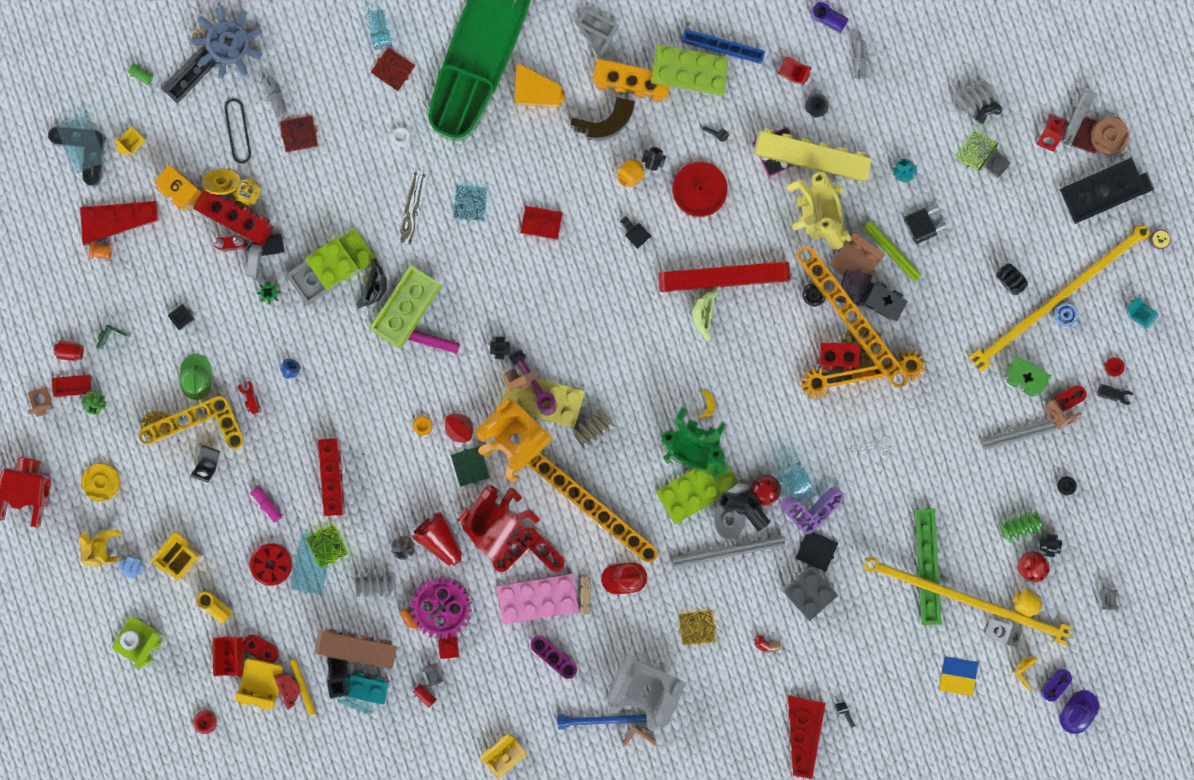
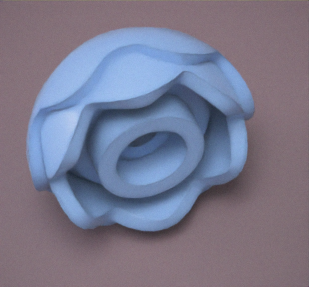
(1071, 317)

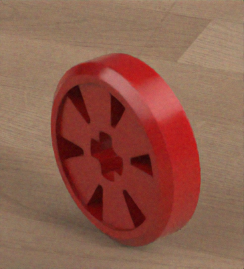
(275, 553)

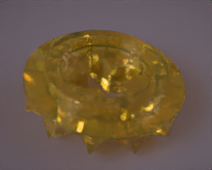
(153, 417)

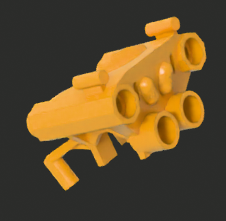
(502, 425)

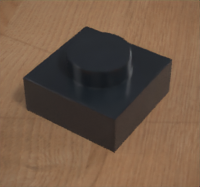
(181, 317)

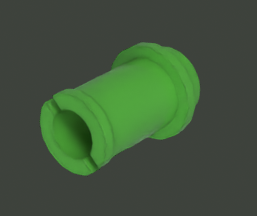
(141, 74)

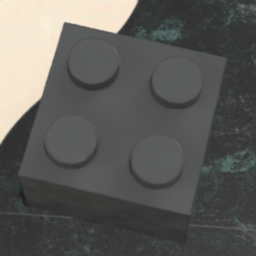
(810, 593)

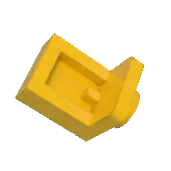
(130, 142)

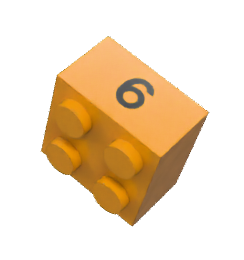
(175, 185)

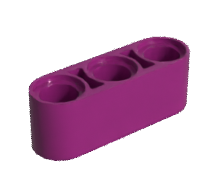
(558, 665)

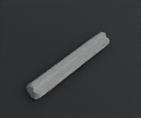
(1018, 435)

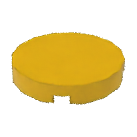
(101, 482)

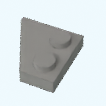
(596, 30)

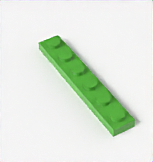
(927, 564)

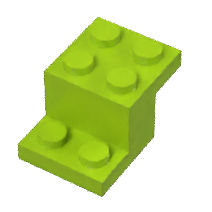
(340, 259)

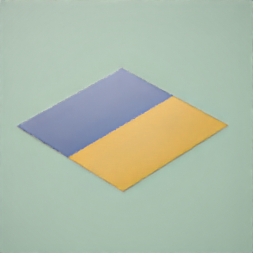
(958, 676)

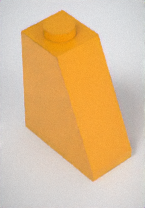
(536, 90)

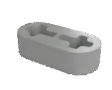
(254, 261)

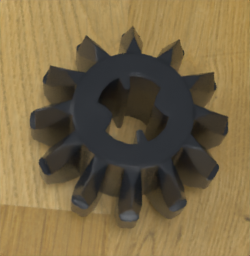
(1012, 279)

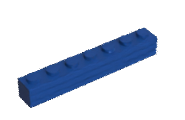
(723, 46)

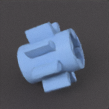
(131, 567)

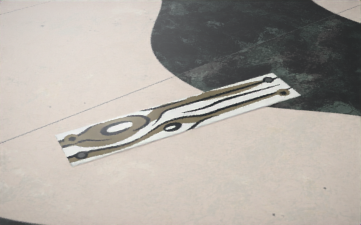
(413, 207)

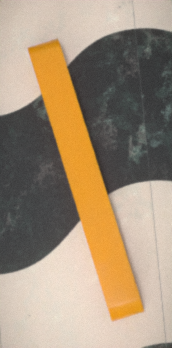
(860, 321)
(593, 513)

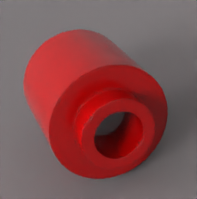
(69, 350)

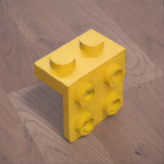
(259, 684)

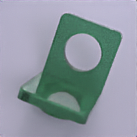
(104, 335)

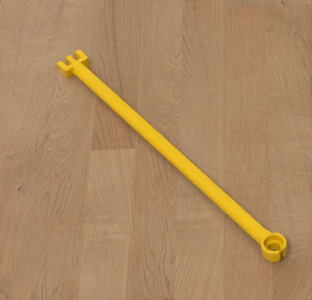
(1058, 298)
(967, 599)

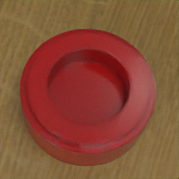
(1114, 367)

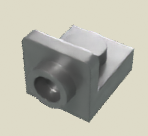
(996, 164)

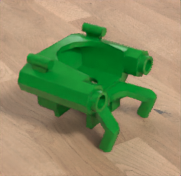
(696, 446)

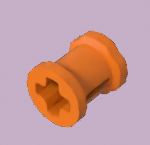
(100, 251)

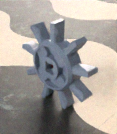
(231, 32)

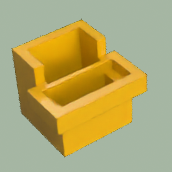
(176, 557)

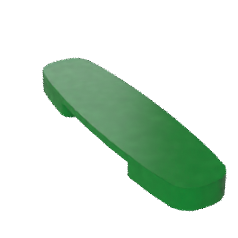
(475, 65)

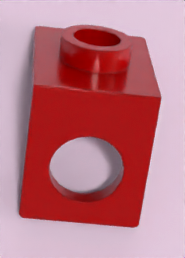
(1055, 129)

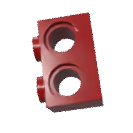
(839, 350)

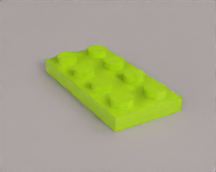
(689, 70)
(405, 307)
(693, 493)

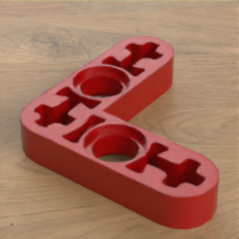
(532, 545)

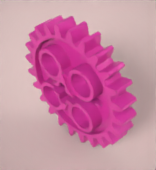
(429, 595)

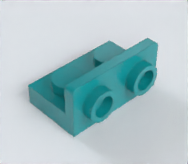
(368, 688)

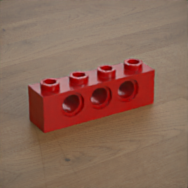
(258, 234)
(331, 477)

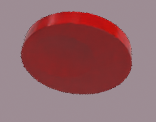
(699, 189)

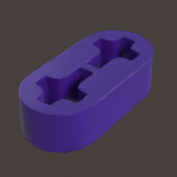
(1060, 688)

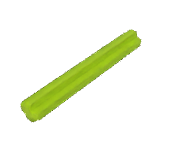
(892, 251)

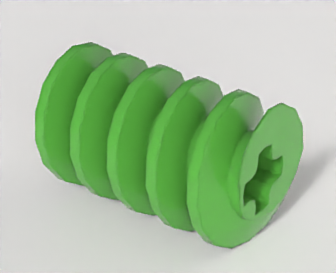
(1021, 526)

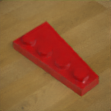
(805, 731)

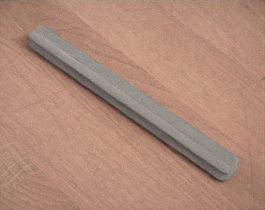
(729, 551)

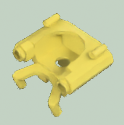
(821, 210)

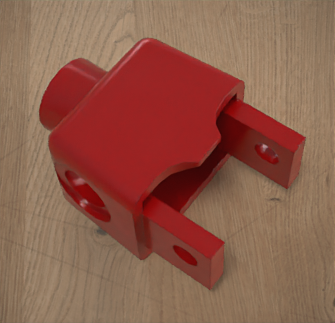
(25, 487)

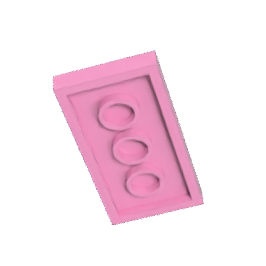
(537, 598)

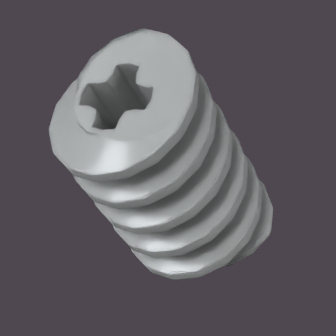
(973, 96)
(375, 584)

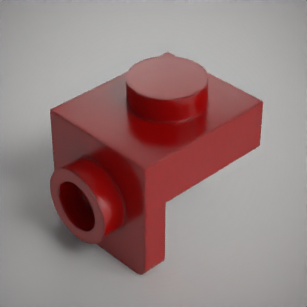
(794, 71)

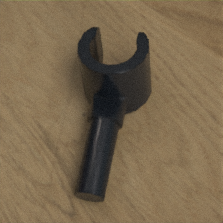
(722, 135)
(843, 709)

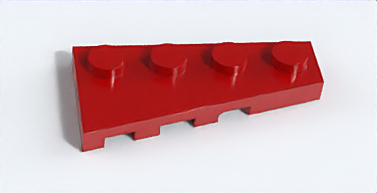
(114, 219)

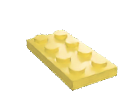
(567, 400)

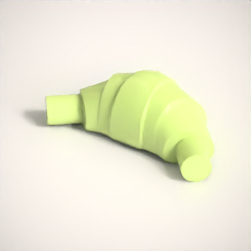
(703, 313)

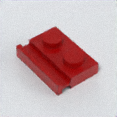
(541, 222)

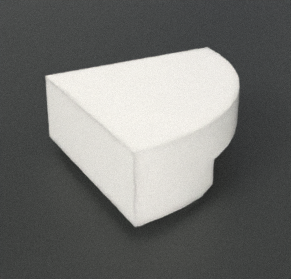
(738, 488)

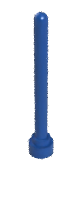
(564, 721)

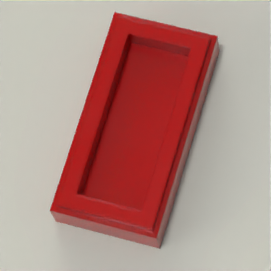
(71, 385)

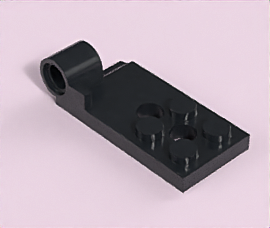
(1120, 179)

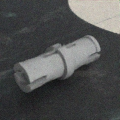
(274, 96)

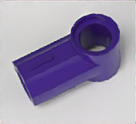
(830, 19)

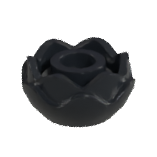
(811, 108)
(809, 298)

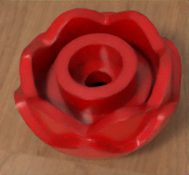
(209, 717)

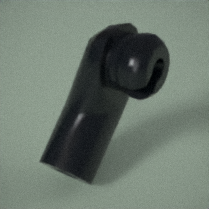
(992, 108)

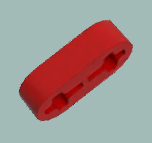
(1071, 402)

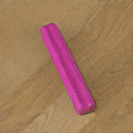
(433, 341)

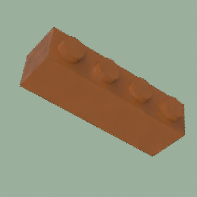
(355, 649)

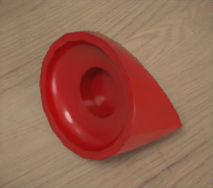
(459, 427)

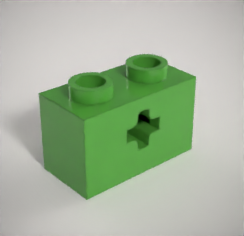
(1037, 377)

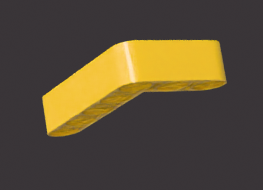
(194, 421)

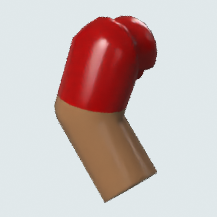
(765, 646)

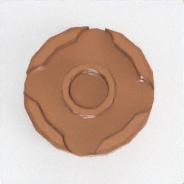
(1109, 135)

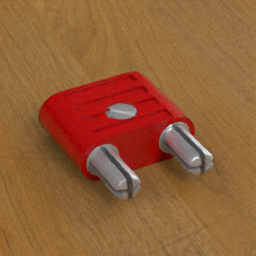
(230, 243)

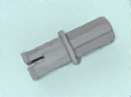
(860, 59)

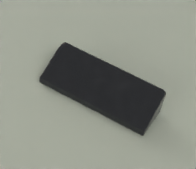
(187, 76)

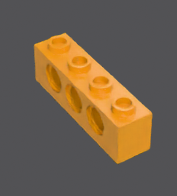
(604, 68)

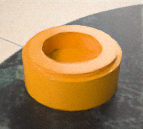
(422, 425)

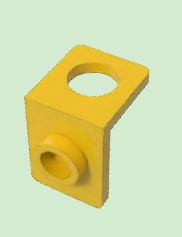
(1022, 666)

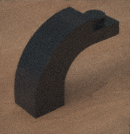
(338, 676)

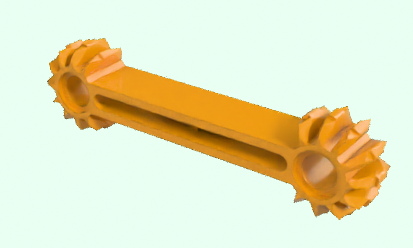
(860, 374)

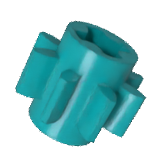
(904, 170)

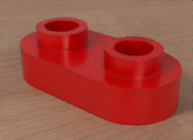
(260, 648)

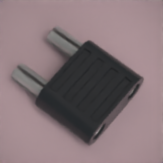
(921, 226)

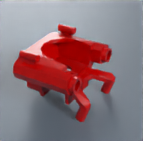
(493, 524)

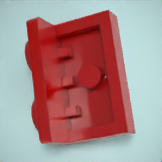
(228, 656)

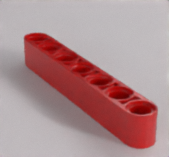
(724, 276)

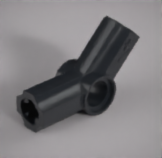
(745, 505)

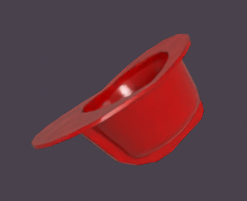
(624, 578)

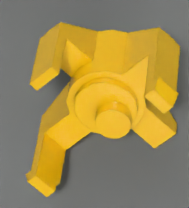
(94, 549)

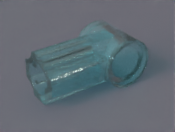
(379, 34)

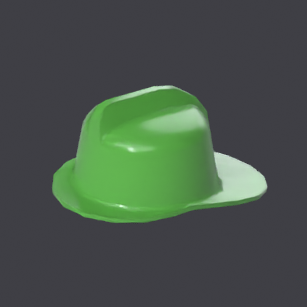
(195, 377)

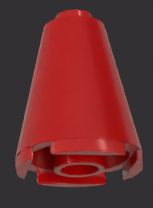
(438, 539)

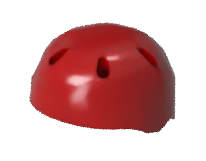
(765, 491)
(1037, 568)

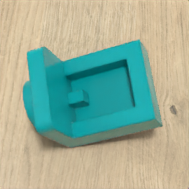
(1141, 313)

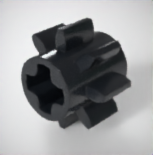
(653, 158)
(499, 347)
(1050, 545)

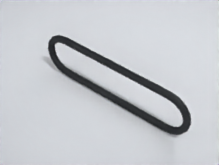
(245, 129)

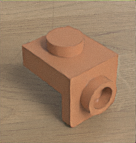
(513, 381)

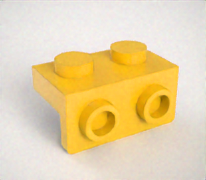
(503, 755)

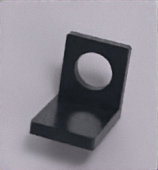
(206, 463)

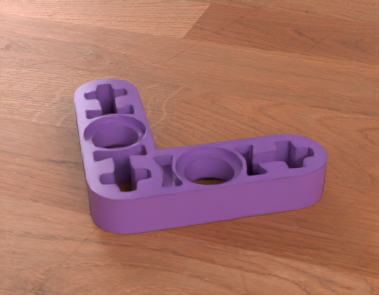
(830, 501)

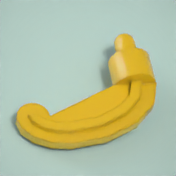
(710, 405)

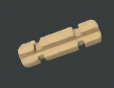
(585, 595)

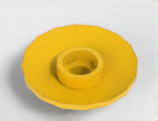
(220, 181)

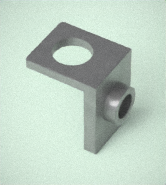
(1003, 632)

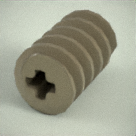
(592, 428)

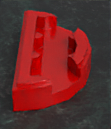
(288, 689)

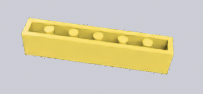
(812, 156)

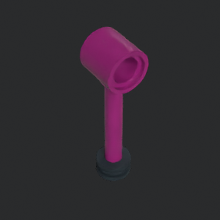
(518, 358)

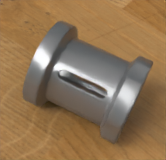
(1109, 599)
(432, 674)

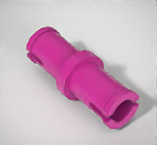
(266, 504)

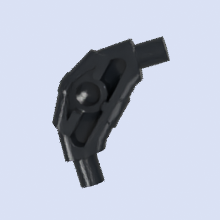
(375, 286)

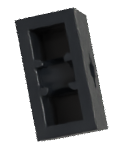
(873, 299)

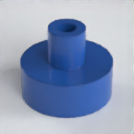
(290, 368)

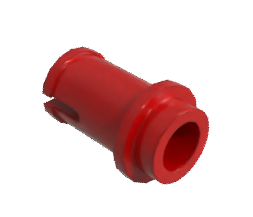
(424, 695)

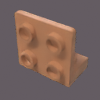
(857, 255)

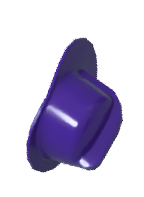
(1079, 712)

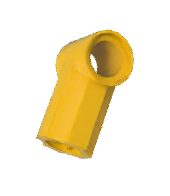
(216, 608)

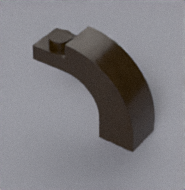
(611, 126)

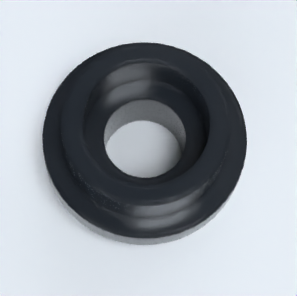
(1071, 489)

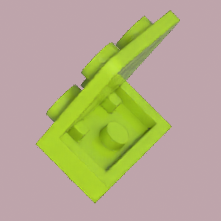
(149, 643)

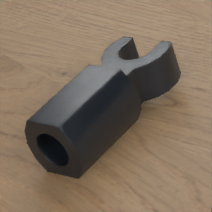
(1113, 394)

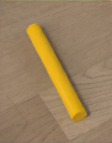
(302, 687)

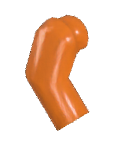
(405, 614)

